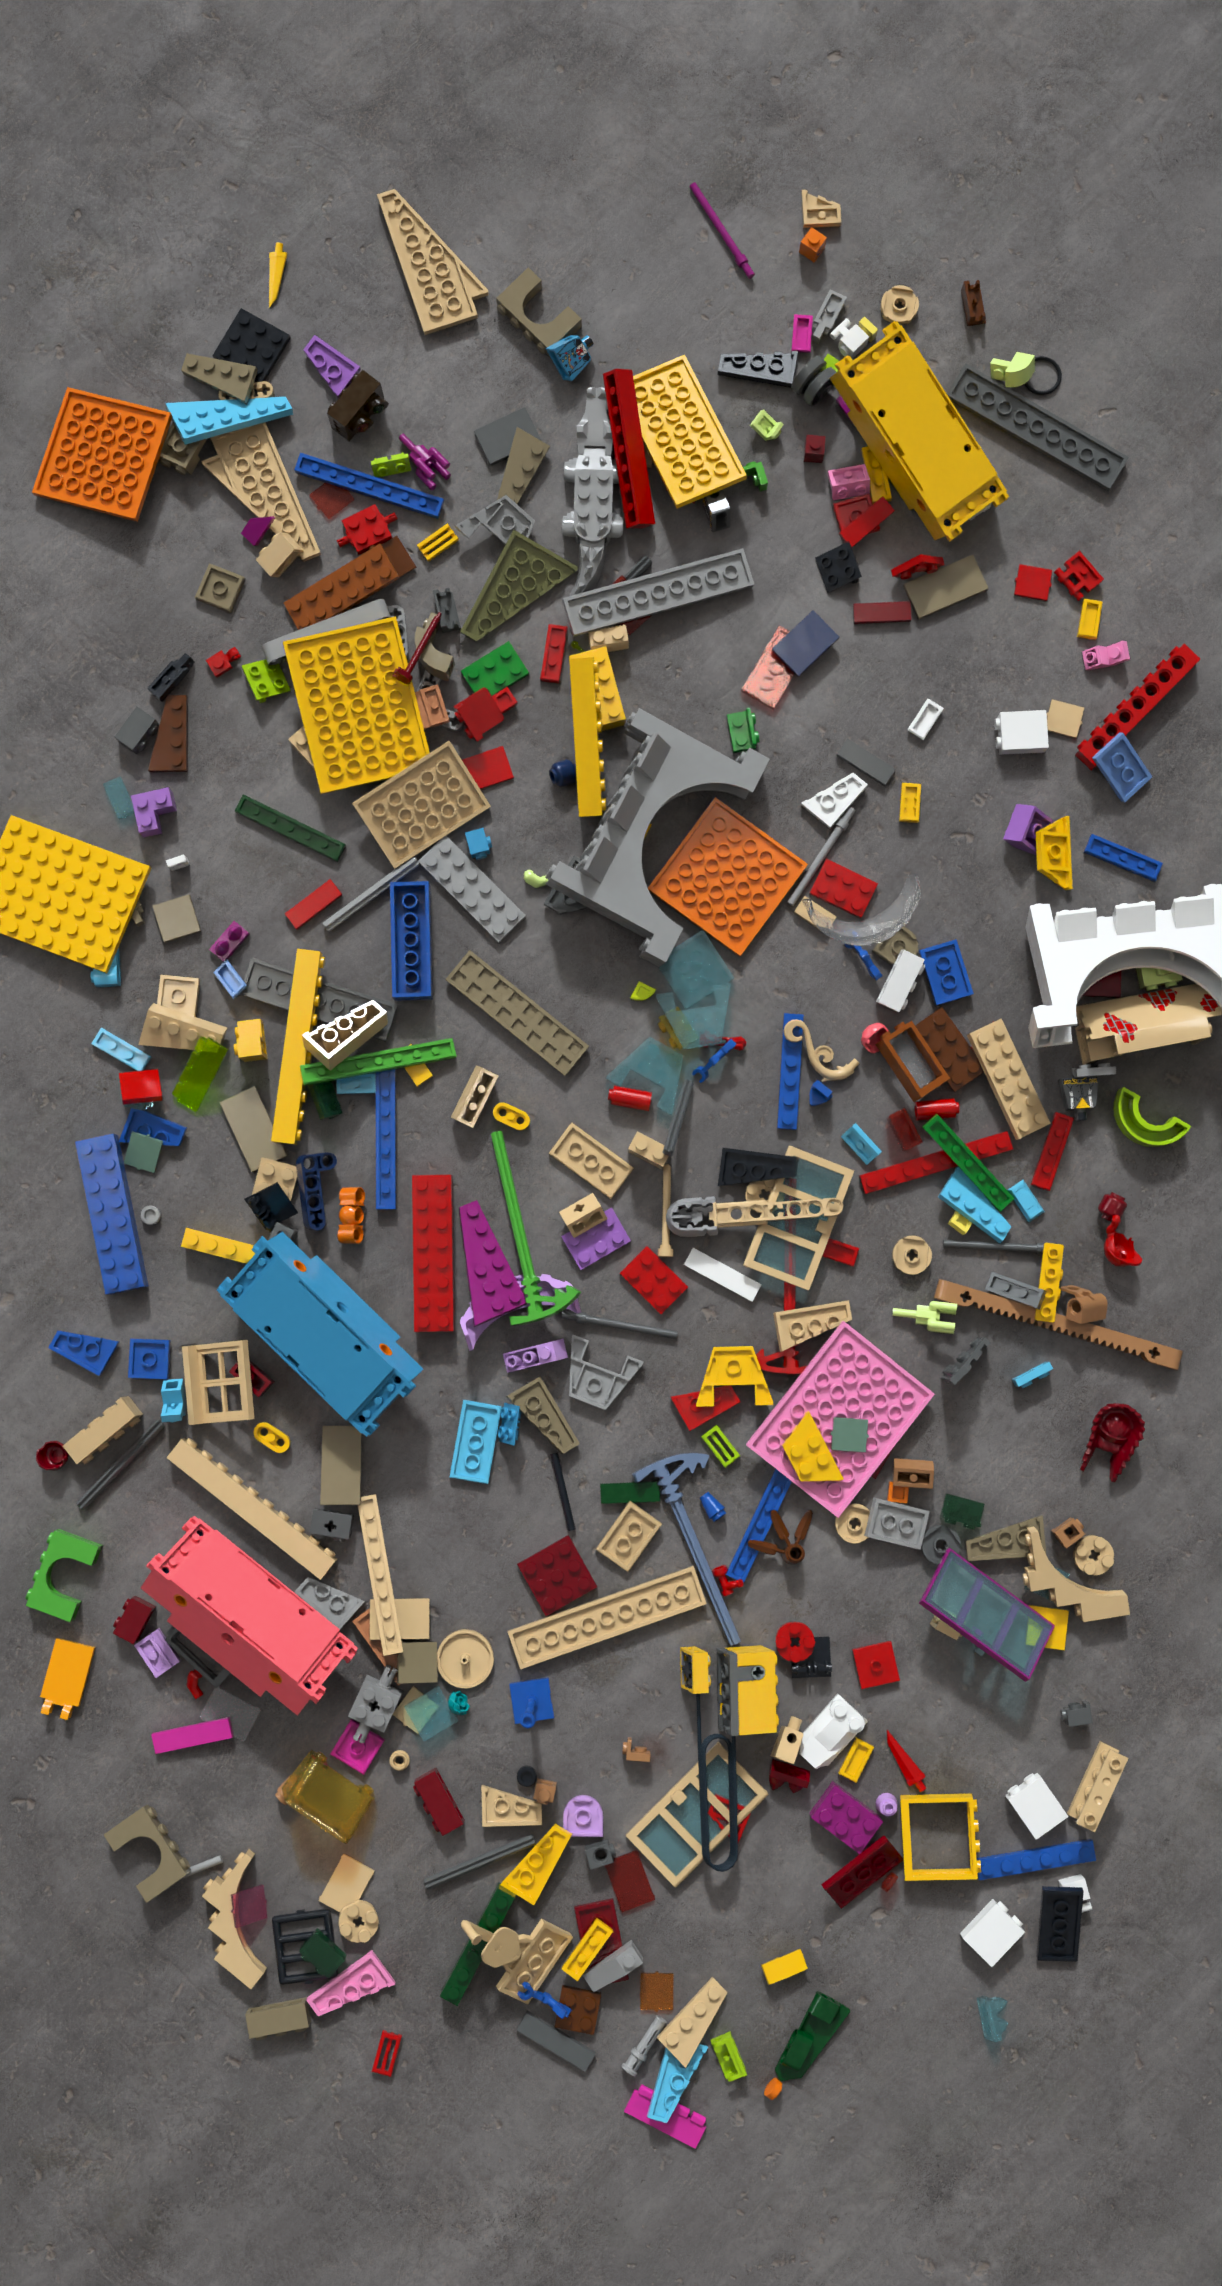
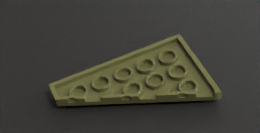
(516, 580)

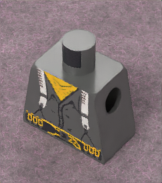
(717, 511)
(1079, 1094)

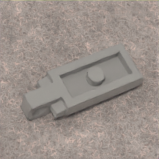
(828, 314)

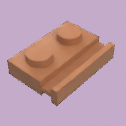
(431, 707)

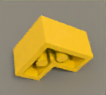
(250, 1040)

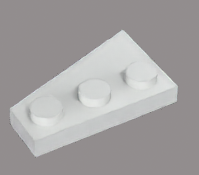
(834, 801)

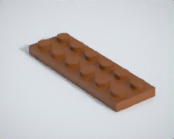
(342, 588)

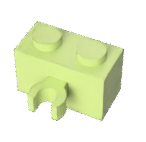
(1152, 978)

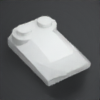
(831, 1732)

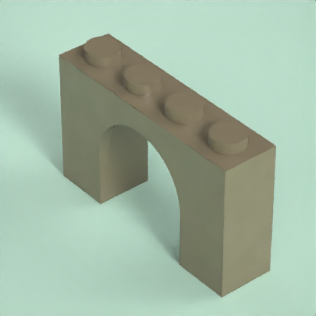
(512, 304)
(172, 1865)

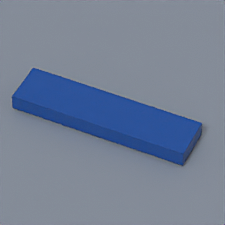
(1123, 857)

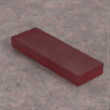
(882, 612)

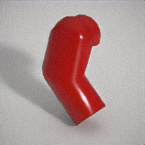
(192, 1683)

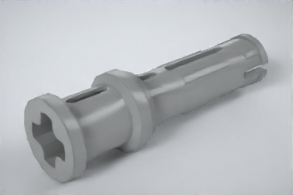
(638, 2053)

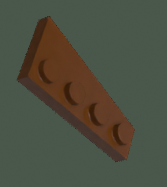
(171, 743)

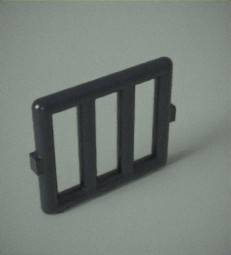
(280, 1939)

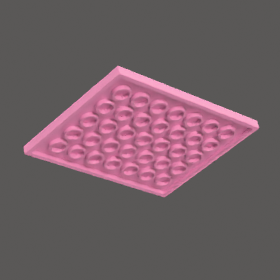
(844, 1381)

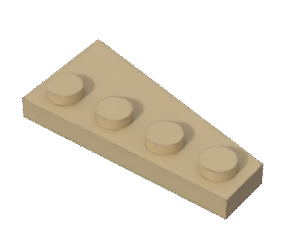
(804, 1323)

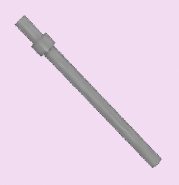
(841, 825)

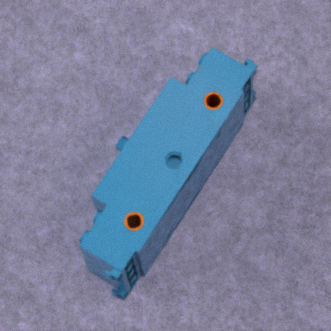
(322, 1330)

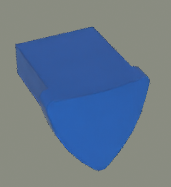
(819, 1094)

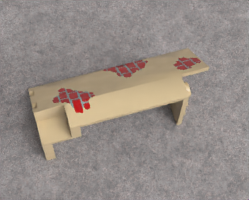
(1144, 1022)

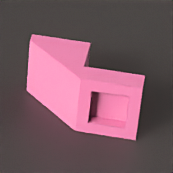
(1106, 656)

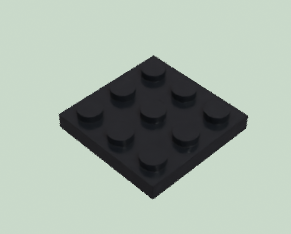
(252, 343)

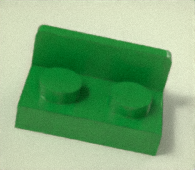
(742, 730)

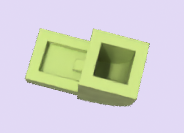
(1014, 372)

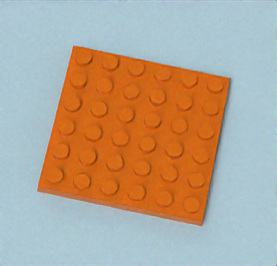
(102, 454)
(727, 877)

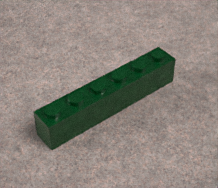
(471, 1954)

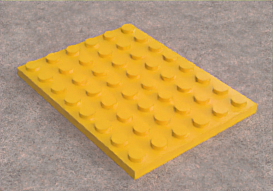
(352, 709)
(66, 893)

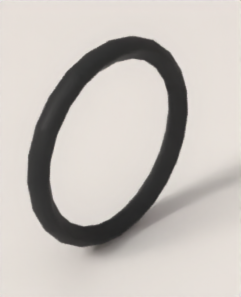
(1058, 380)

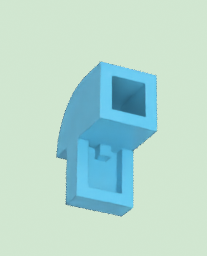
(173, 1400)

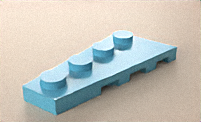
(972, 1204)

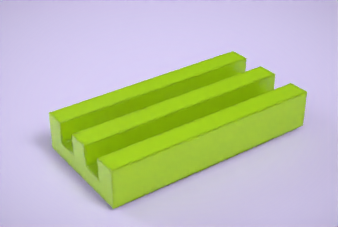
(730, 1459)

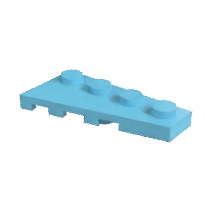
(671, 2083)

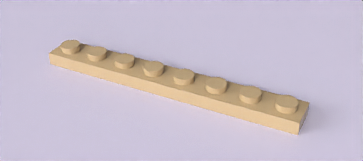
(380, 1575)

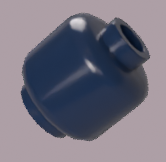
(563, 773)

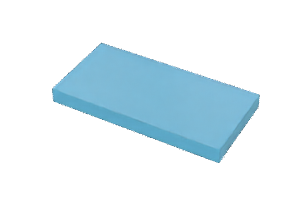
(475, 1441)

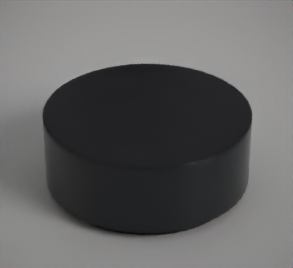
(526, 1776)

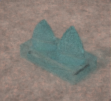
(988, 2010)

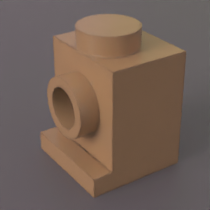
(1068, 1539)
(544, 1791)

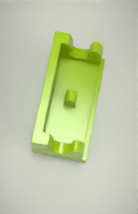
(729, 2056)

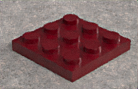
(557, 1575)

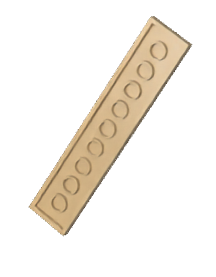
(606, 1617)

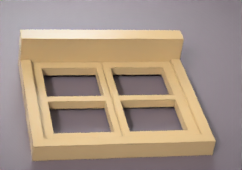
(197, 1384)

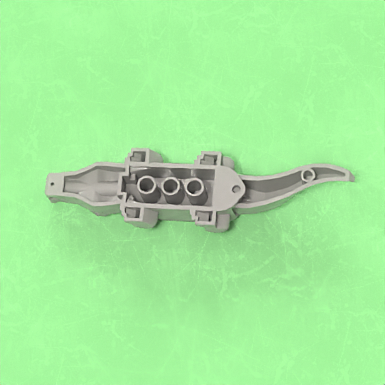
(594, 476)

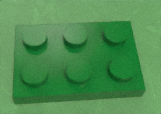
(495, 670)

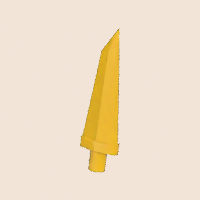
(277, 264)

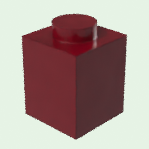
(814, 448)

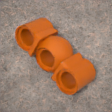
(351, 1215)

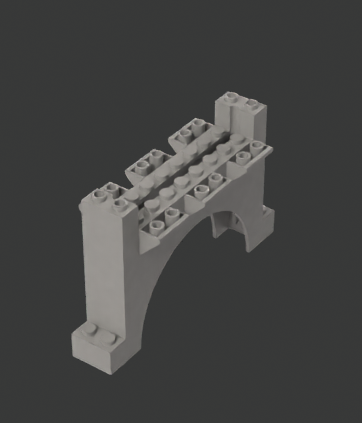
(611, 865)

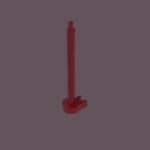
(405, 675)

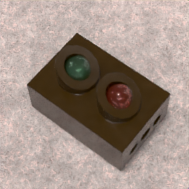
(356, 405)

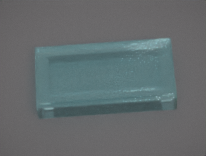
(119, 797)

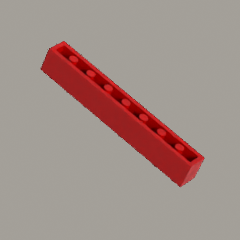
(629, 448)

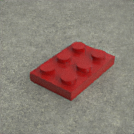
(843, 888)
(653, 1280)

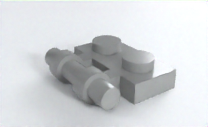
(1087, 1071)

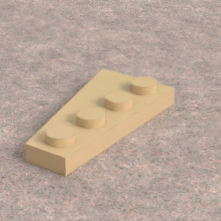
(691, 2023)

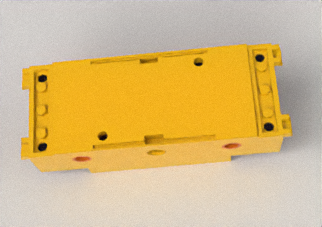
(917, 434)

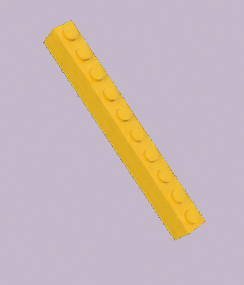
(300, 1020)

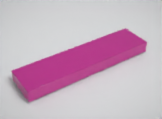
(192, 1735)

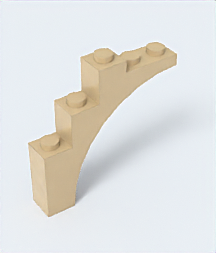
(1088, 1602)
(235, 1953)

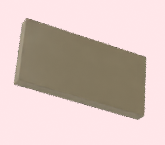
(945, 587)
(252, 1127)
(341, 1466)

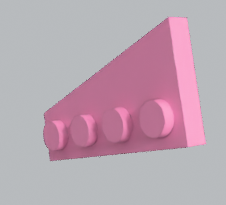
(356, 1981)

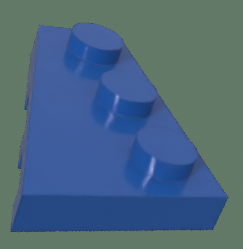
(154, 1125)
(84, 1350)

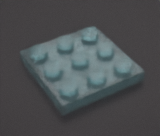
(694, 969)

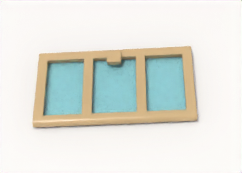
(795, 1246)
(672, 1828)

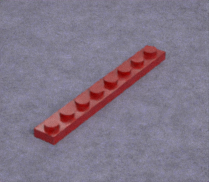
(931, 1163)

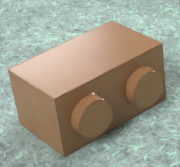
(913, 1473)

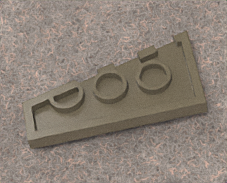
(221, 375)
(542, 1411)
(1004, 1542)

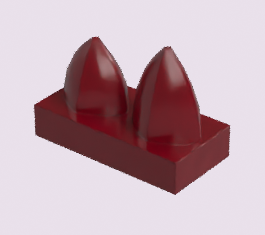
(782, 1772)

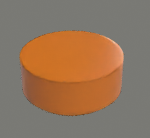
(773, 2089)

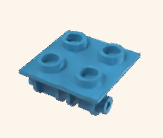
(508, 1430)

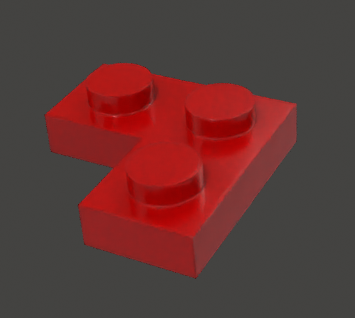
(917, 564)

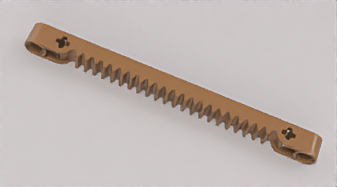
(1164, 1355)

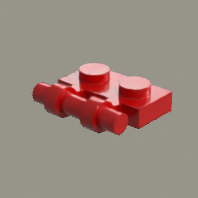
(1082, 571)

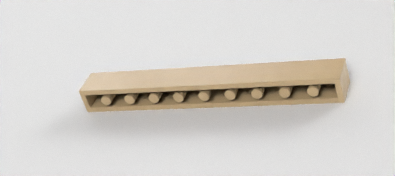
(252, 1508)

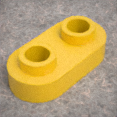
(511, 1116)
(272, 1437)

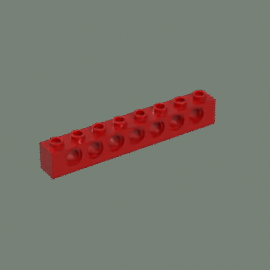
(1183, 657)

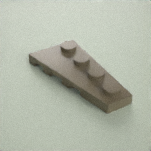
(522, 464)

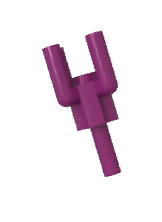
(425, 461)

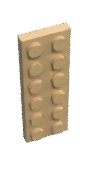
(1008, 1079)

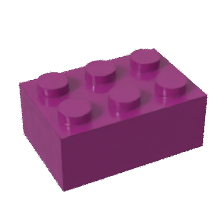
(846, 1817)

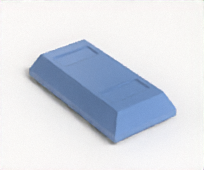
(230, 979)

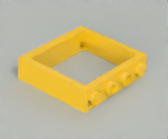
(974, 1846)

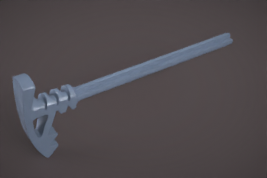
(673, 1498)

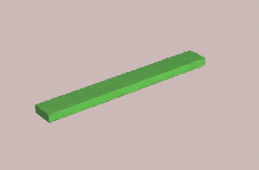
(380, 1061)

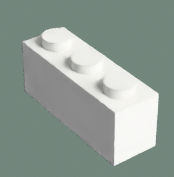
(901, 981)

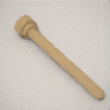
(665, 1249)

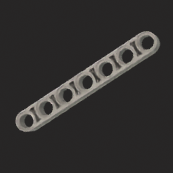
(370, 612)

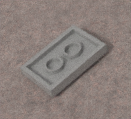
(896, 1523)

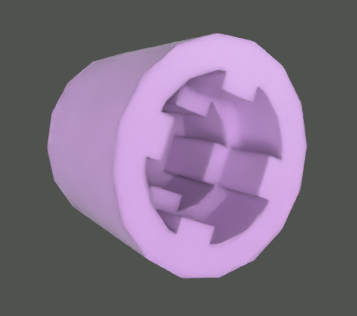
(886, 1804)

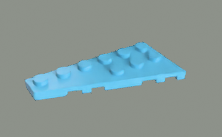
(212, 418)

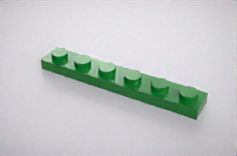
(968, 1162)

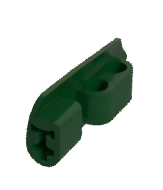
(810, 2038)

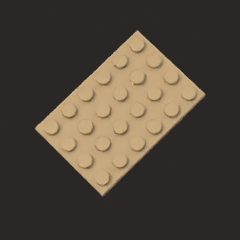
(421, 804)

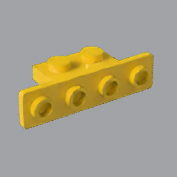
(1049, 1281)

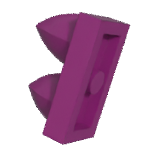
(229, 941)

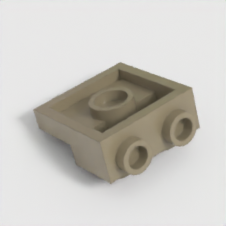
(178, 454)

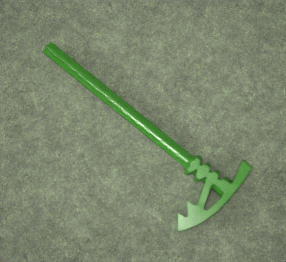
(561, 1299)

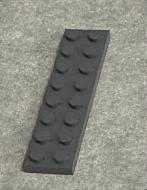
(274, 986)

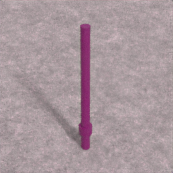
(741, 259)

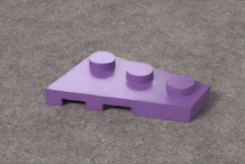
(331, 364)

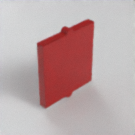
(1033, 582)

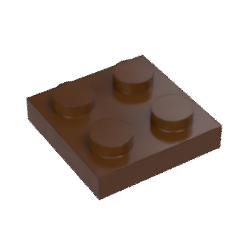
(584, 2009)

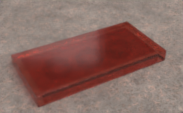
(770, 674)

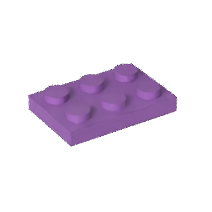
(597, 1241)

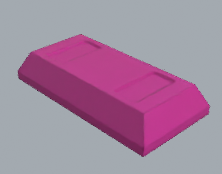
(802, 333)

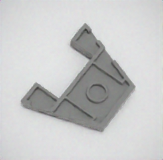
(500, 519)
(594, 1383)

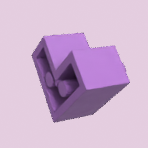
(148, 807)

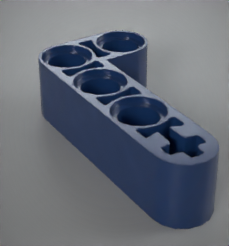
(315, 1191)

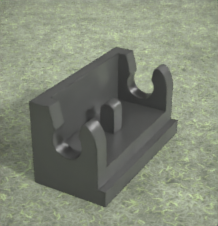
(446, 606)

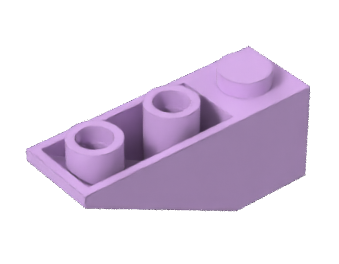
(535, 1355)

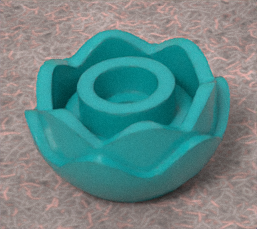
(458, 1703)

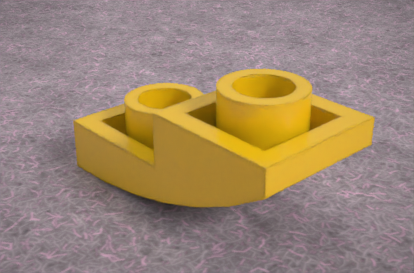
(784, 1966)

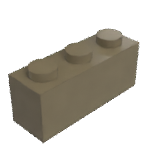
(278, 2018)

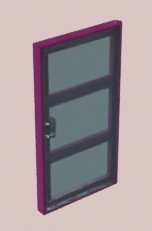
(987, 1614)

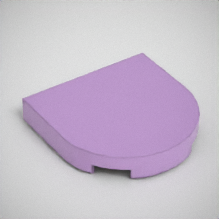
(583, 1817)

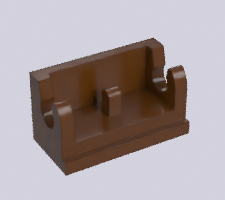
(973, 304)

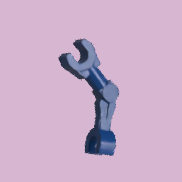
(865, 957)
(714, 1060)
(559, 2008)

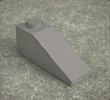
(614, 1966)

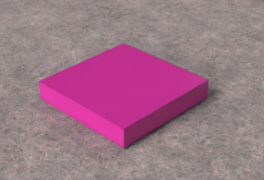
(353, 1752)

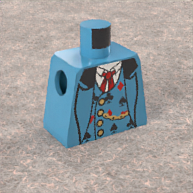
(570, 355)

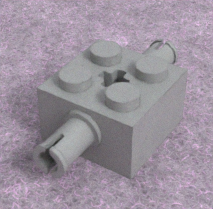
(370, 1715)

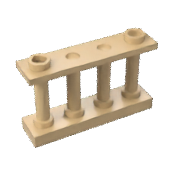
(1097, 1786)

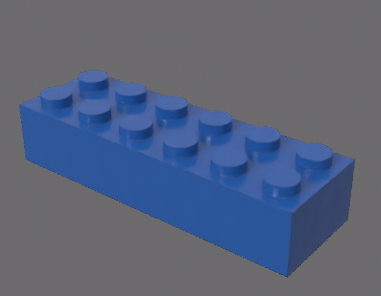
(411, 940)

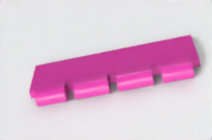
(679, 2126)

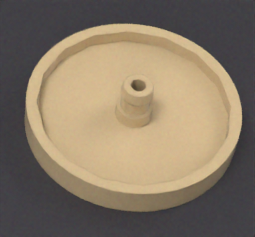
(465, 1658)

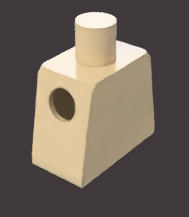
(786, 1750)

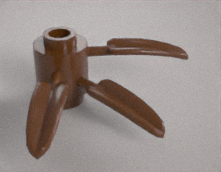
(783, 1534)

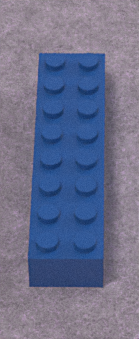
(111, 1214)

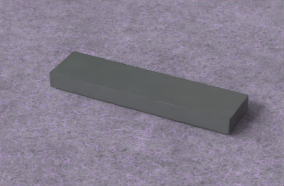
(556, 2041)

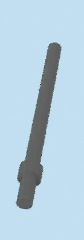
(1038, 1247)
(582, 1317)

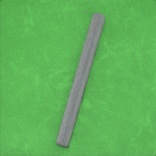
(370, 894)

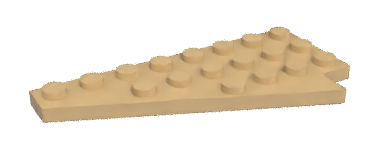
(435, 276)
(257, 478)

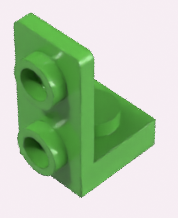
(758, 474)

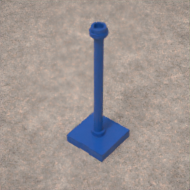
(531, 1701)

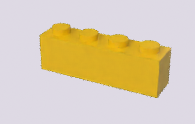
(217, 1245)

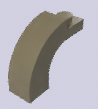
(432, 660)

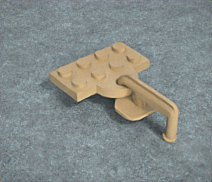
(523, 1956)

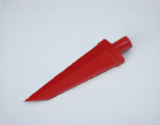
(909, 1769)

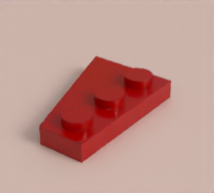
(695, 1416)

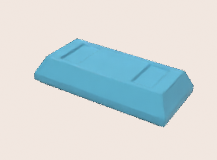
(1026, 1200)

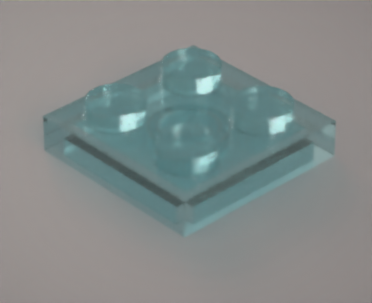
(430, 1713)

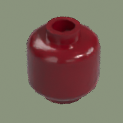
(1112, 1205)

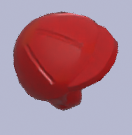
(1118, 1249)

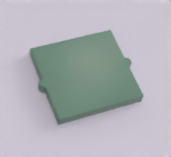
(143, 1152)
(849, 1434)

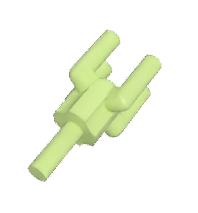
(930, 1316)

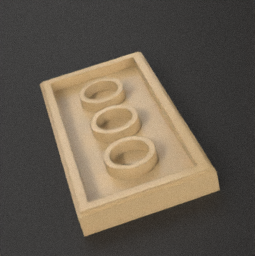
(591, 1160)

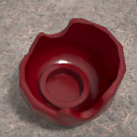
(52, 1456)

